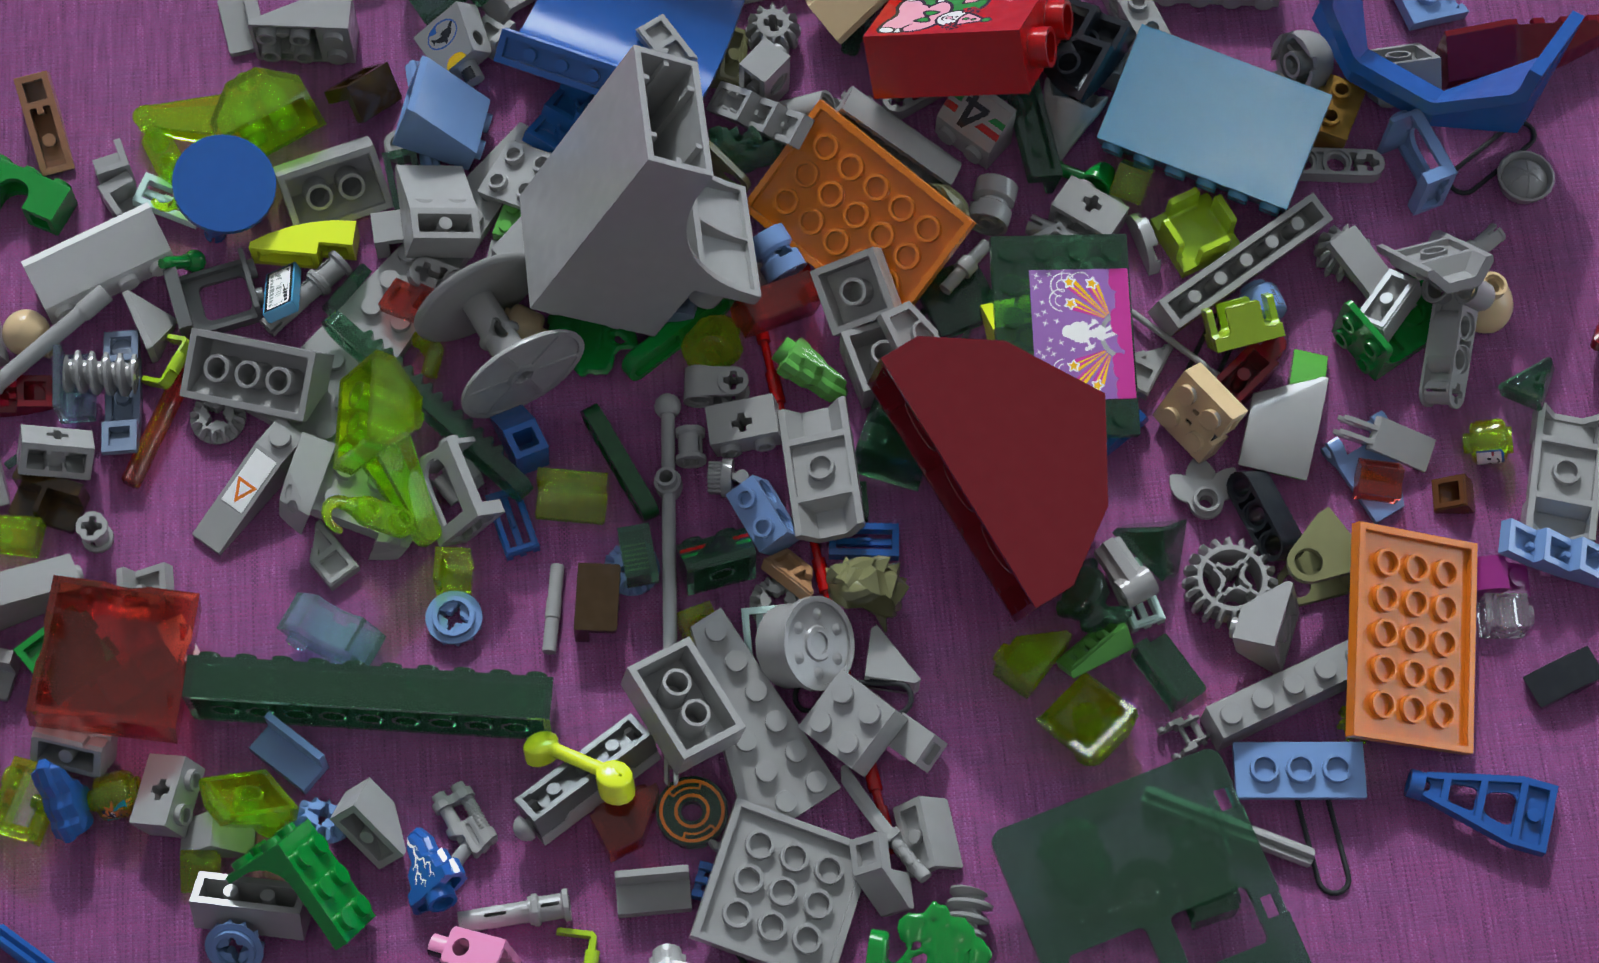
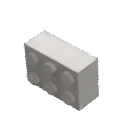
(682, 705)

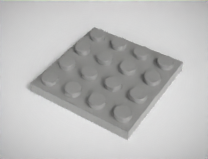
(778, 890)

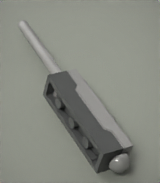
(572, 793)

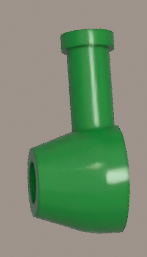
(1100, 175)

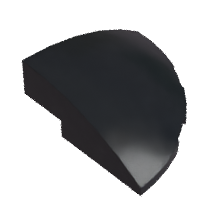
(1091, 52)

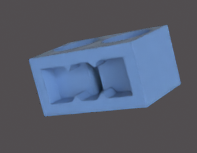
(763, 515)

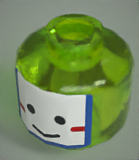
(1488, 441)

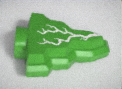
(808, 369)

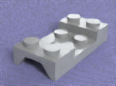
(1563, 474)

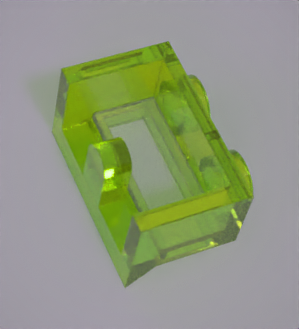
(21, 804)

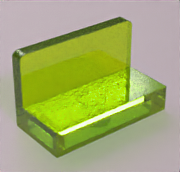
(572, 496)

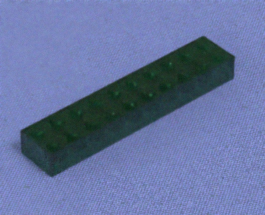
(369, 696)

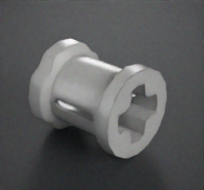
(690, 446)
(87, 526)

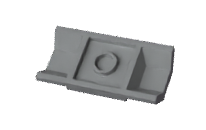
(1442, 261)
(822, 473)

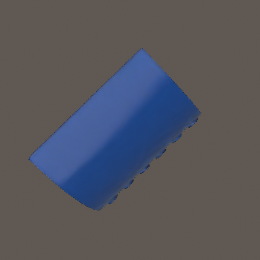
(587, 39)

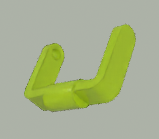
(174, 366)
(591, 954)

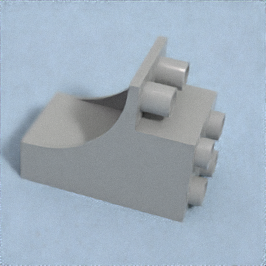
(630, 207)

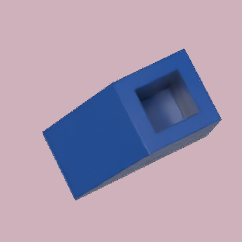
(521, 439)

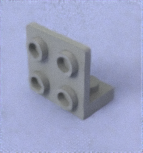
(512, 173)

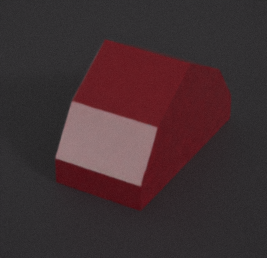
(1008, 455)

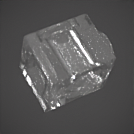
(1504, 615)

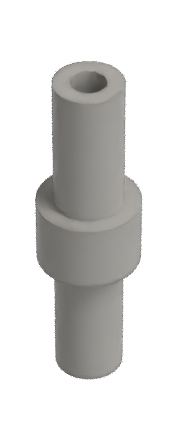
(965, 267)

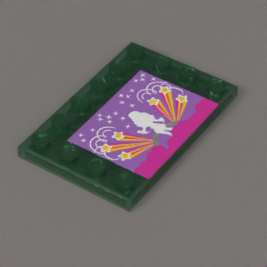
(1072, 309)

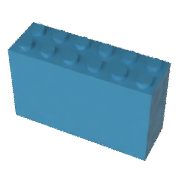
(1213, 120)

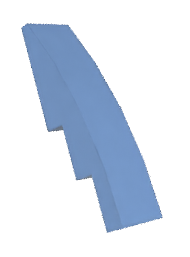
(1551, 552)

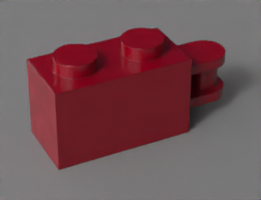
(1252, 368)

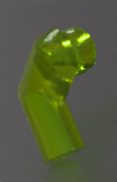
(433, 355)

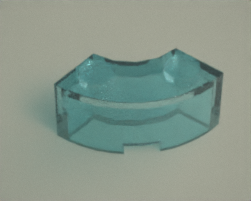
(329, 630)

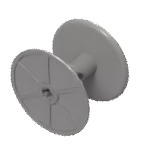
(475, 303)

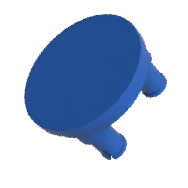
(223, 185)

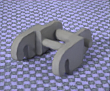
(1179, 725)

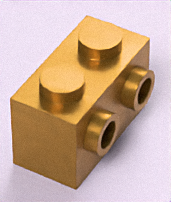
(1341, 112)

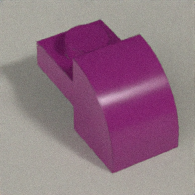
(1500, 576)

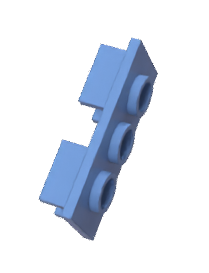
(1299, 770)

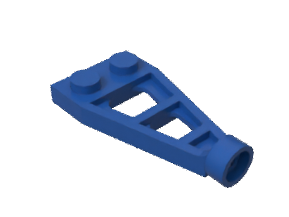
(1531, 814)

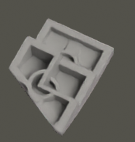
(1284, 428)

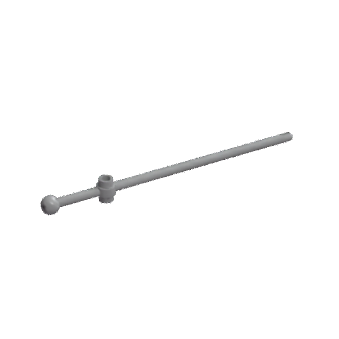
(669, 487)

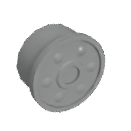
(805, 643)

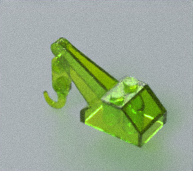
(256, 105)
(373, 433)

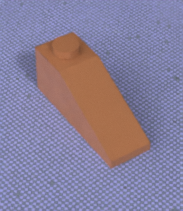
(44, 122)

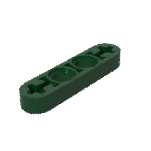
(620, 463)

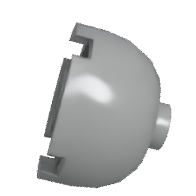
(1303, 57)

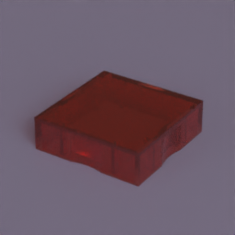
(114, 659)

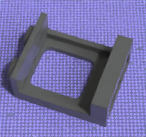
(186, 299)

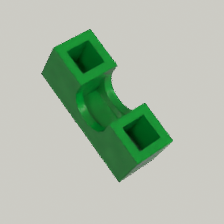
(48, 200)

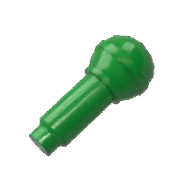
(192, 261)

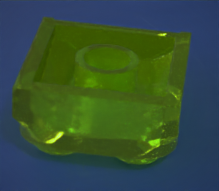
(1089, 720)
(248, 801)

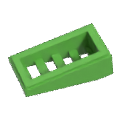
(1096, 649)

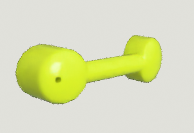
(613, 777)

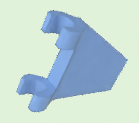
(1346, 465)

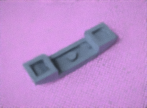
(122, 414)

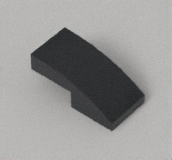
(1563, 677)

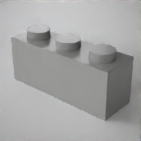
(263, 903)

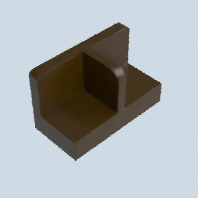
(367, 91)
(50, 498)
(596, 600)

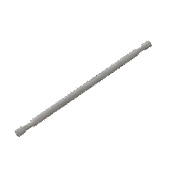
(1172, 341)

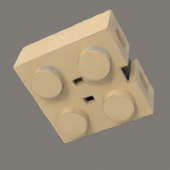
(1199, 412)

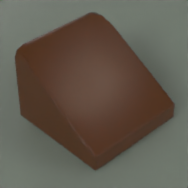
(1453, 495)

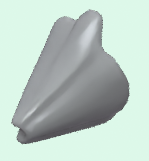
(1069, 117)

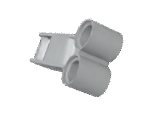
(1450, 342)

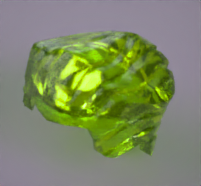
(712, 342)

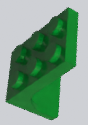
(1370, 348)
(316, 876)

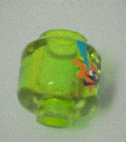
(114, 794)

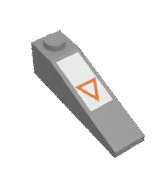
(249, 487)

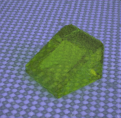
(194, 861)

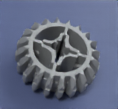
(1217, 574)

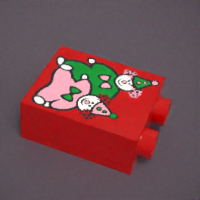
(963, 46)

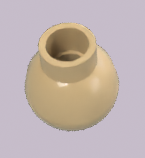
(23, 329)

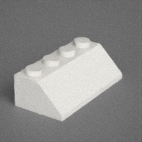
(109, 255)

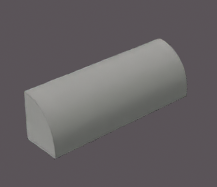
(899, 139)

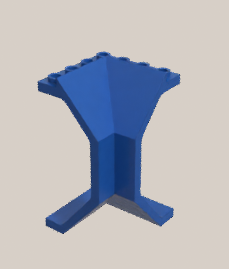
(1489, 103)

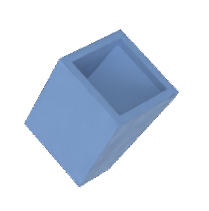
(442, 117)

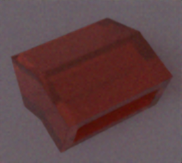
(1378, 481)

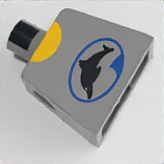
(457, 42)

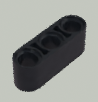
(1264, 513)

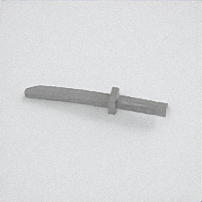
(880, 824)

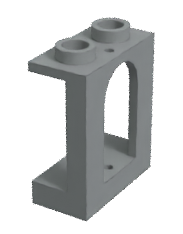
(475, 513)

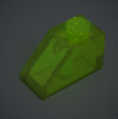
(1029, 659)

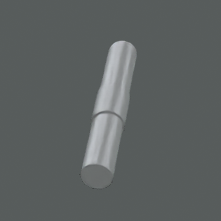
(553, 608)

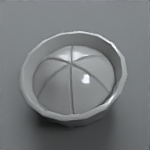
(1525, 177)

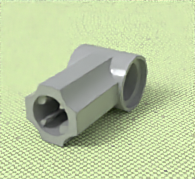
(1130, 581)

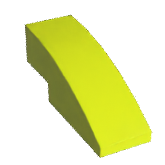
(307, 244)

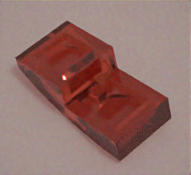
(403, 299)

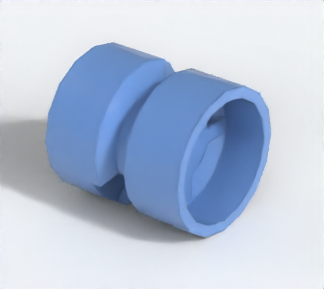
(776, 254)

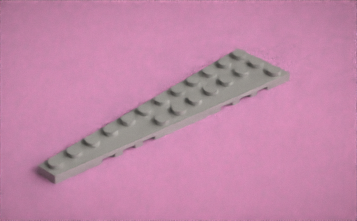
(365, 313)

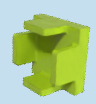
(1195, 230)
(1241, 323)

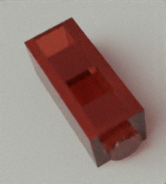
(779, 305)

